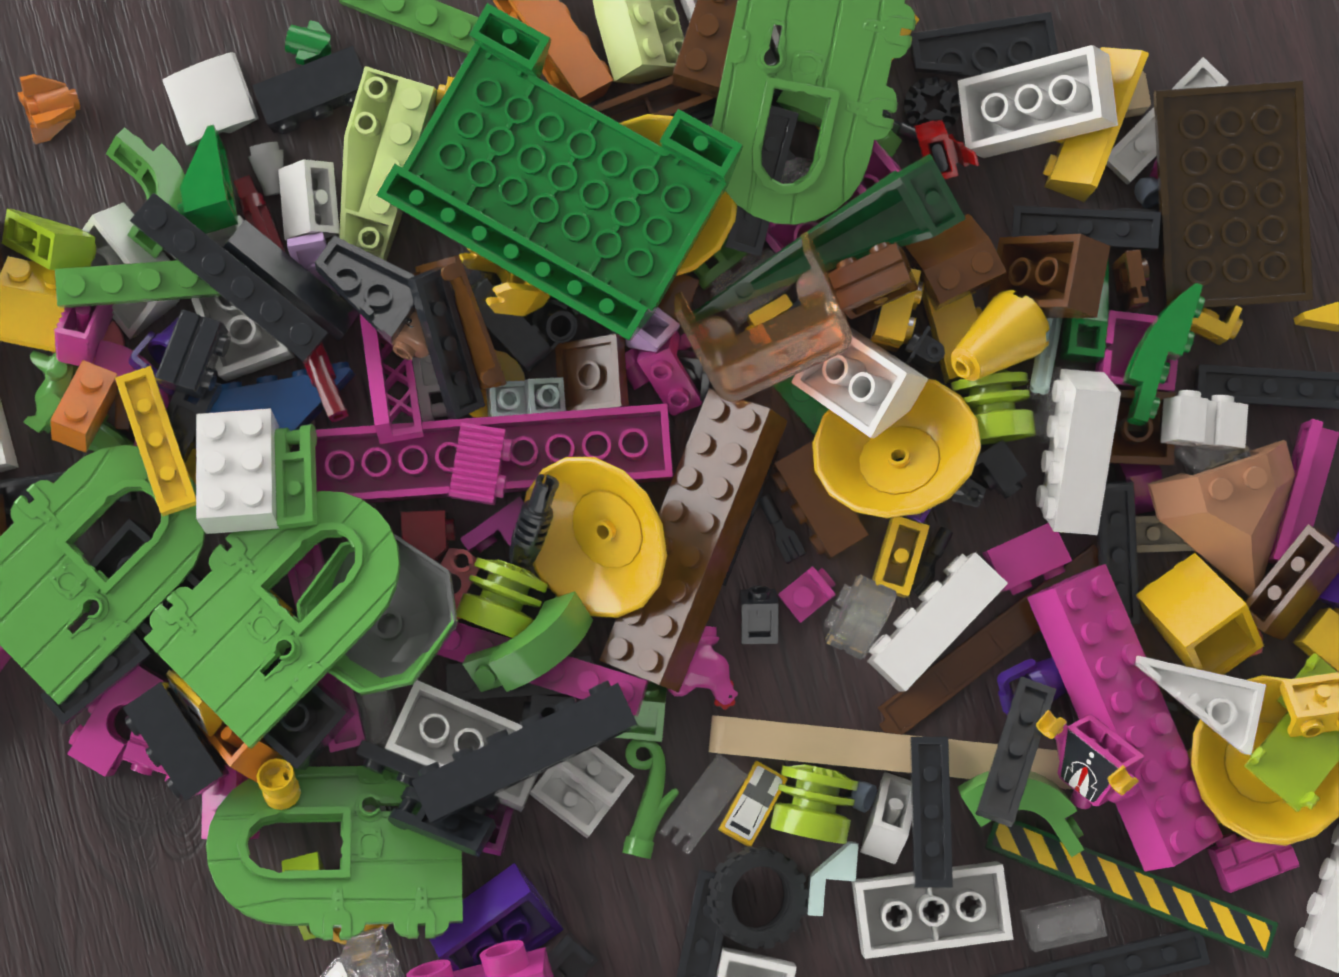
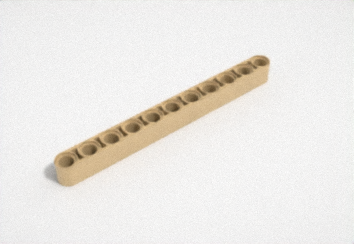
(853, 747)

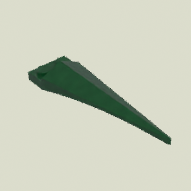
(897, 209)

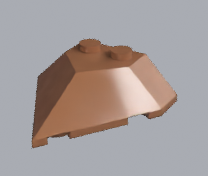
(1230, 511)

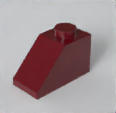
(428, 531)

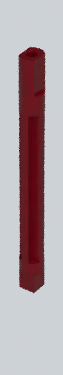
(318, 365)

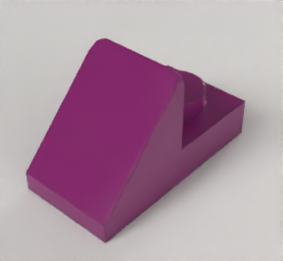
(502, 522)

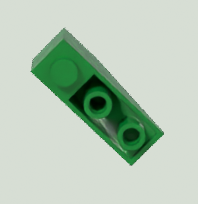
(1086, 337)

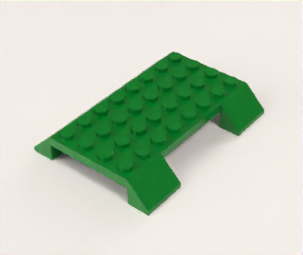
(559, 184)

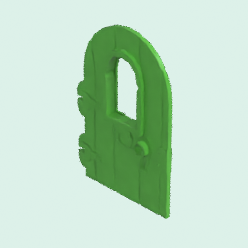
(832, 54)
(52, 585)
(235, 628)
(383, 870)

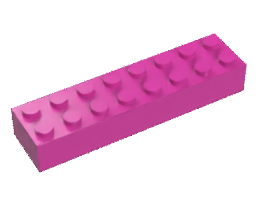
(1096, 661)

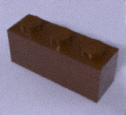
(830, 521)
(1294, 583)

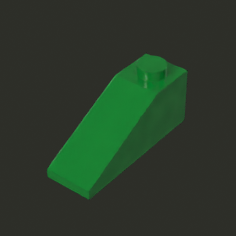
(208, 186)

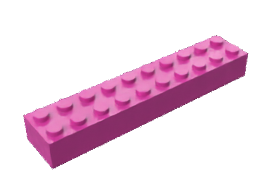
(422, 467)

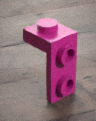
(670, 376)

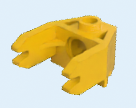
(514, 295)

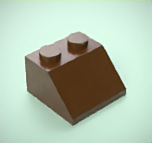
(956, 262)
(1140, 443)

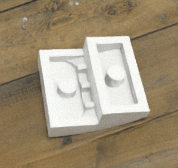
(210, 95)
(582, 789)

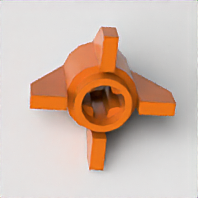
(47, 106)

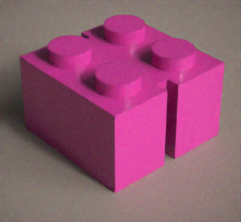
(1122, 338)

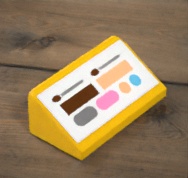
(202, 714)

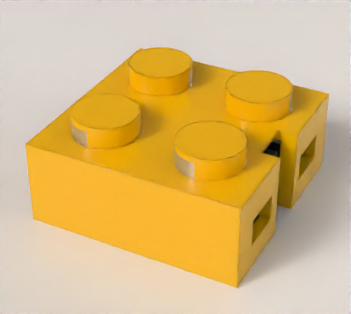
(893, 320)

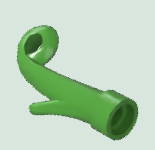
(652, 804)

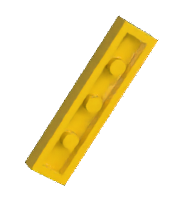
(156, 441)

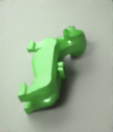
(48, 396)

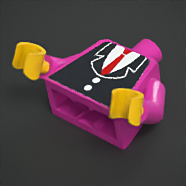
(1092, 760)

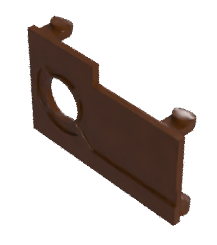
(476, 334)

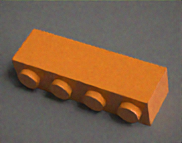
(570, 59)

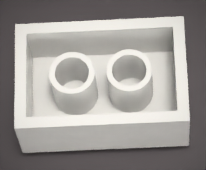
(236, 471)

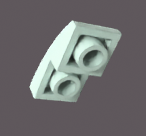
(526, 397)

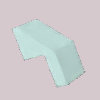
(838, 866)

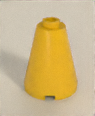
(1002, 336)

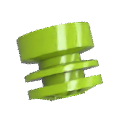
(994, 406)
(501, 597)
(814, 804)

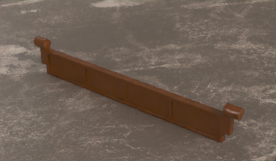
(973, 656)

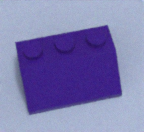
(497, 913)

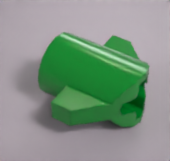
(308, 42)

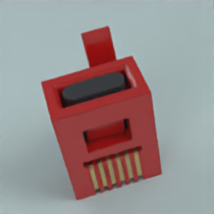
(943, 148)

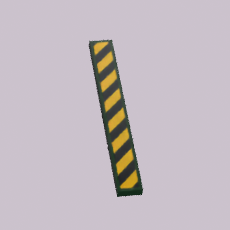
(1134, 888)

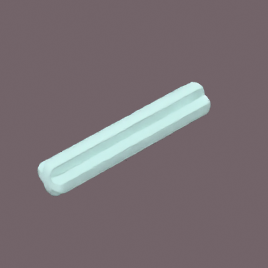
(1045, 361)

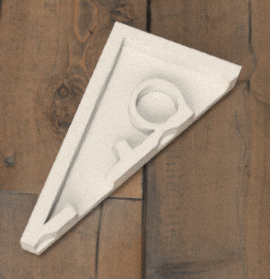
(1220, 701)

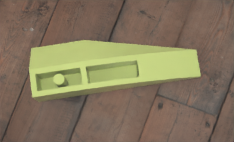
(639, 38)
(380, 132)

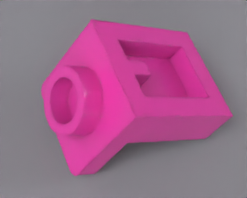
(808, 593)

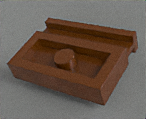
(1129, 278)

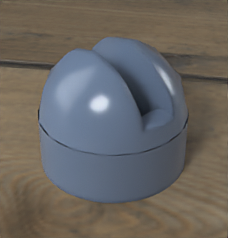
(1147, 192)
(864, 796)

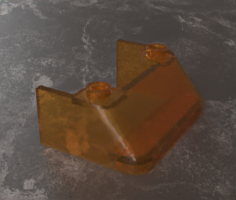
(777, 347)

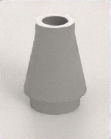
(266, 161)

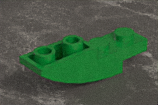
(1165, 338)

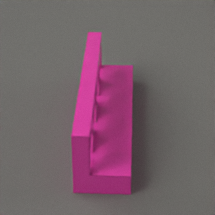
(379, 388)
(1311, 467)

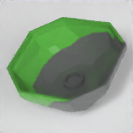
(407, 632)

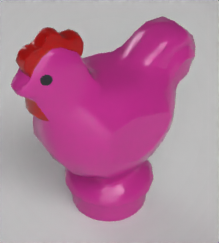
(709, 671)

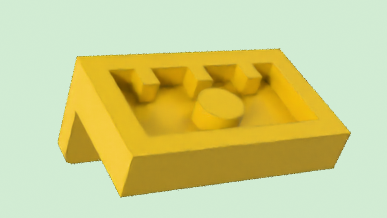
(1312, 704)

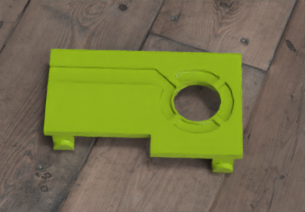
(1296, 764)

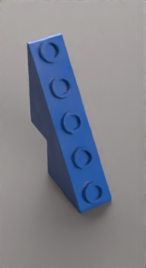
(290, 399)

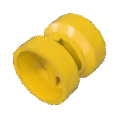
(278, 784)

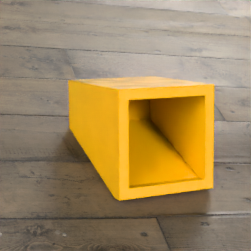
(1201, 617)

